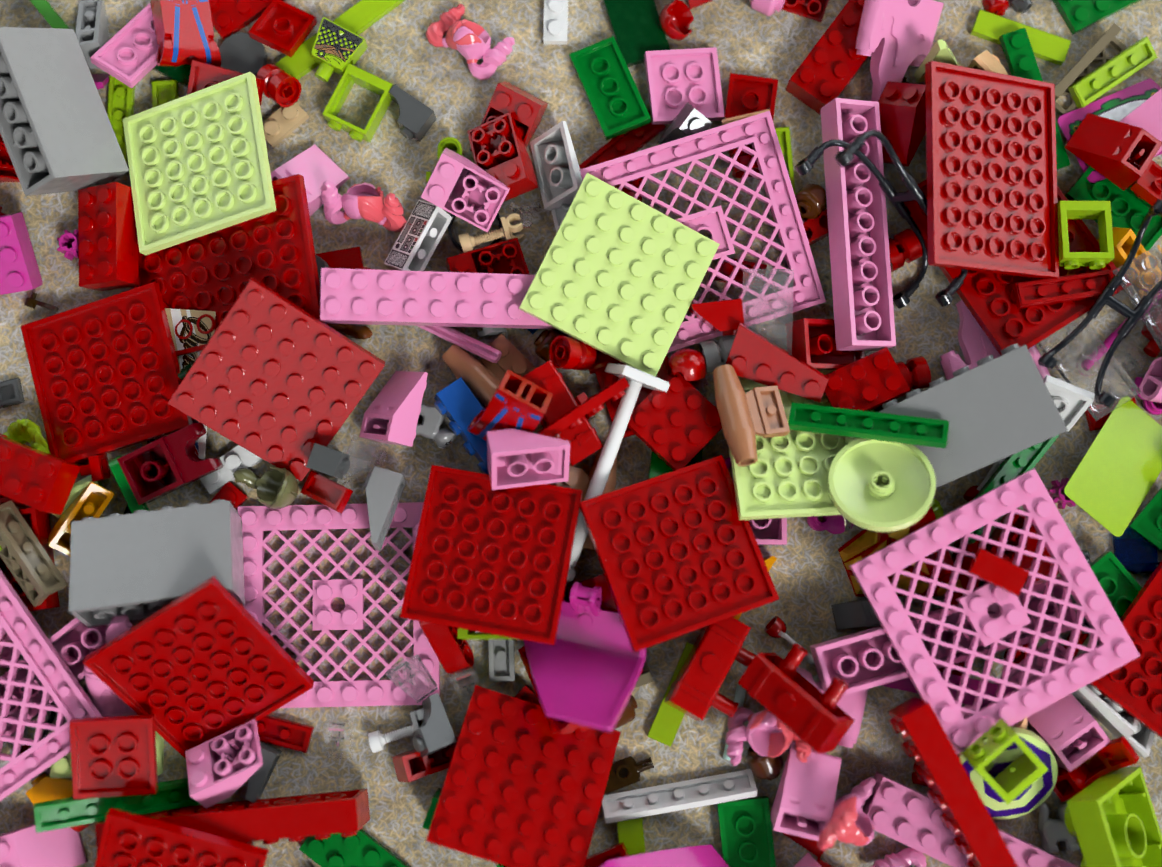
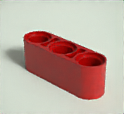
(452, 652)

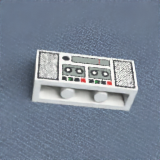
(418, 238)

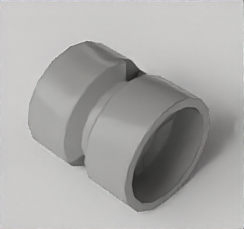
(716, 352)

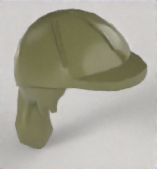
(274, 489)

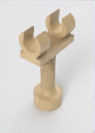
(507, 230)

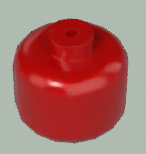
(995, 7)

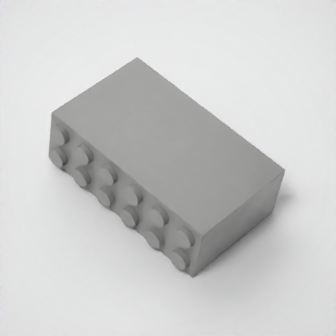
(54, 113)
(989, 413)
(151, 559)

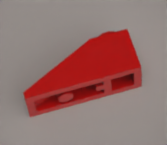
(411, 766)

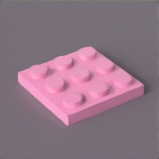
(681, 78)

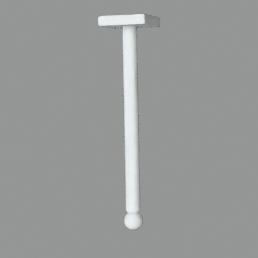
(610, 449)

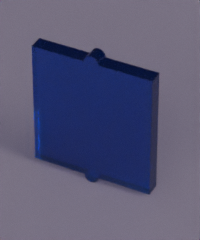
(1135, 552)

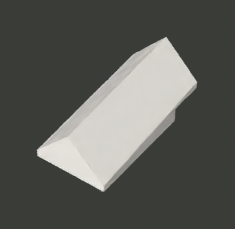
(556, 170)
(1116, 720)

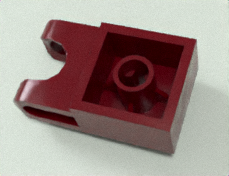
(175, 462)

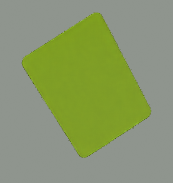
(1118, 468)

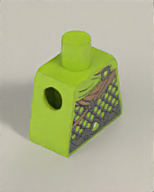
(335, 49)

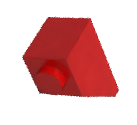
(720, 315)

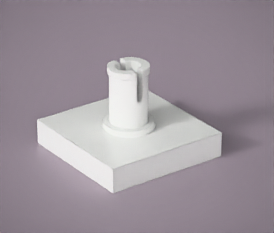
(1069, 399)

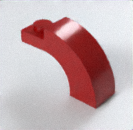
(1110, 758)

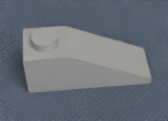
(91, 28)
(383, 496)

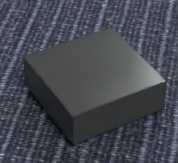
(11, 393)

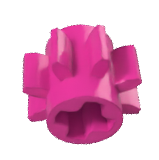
(69, 244)
(1057, 497)

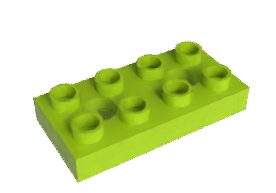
(1116, 822)

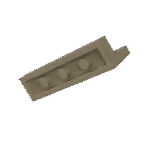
(1083, 64)
(28, 553)

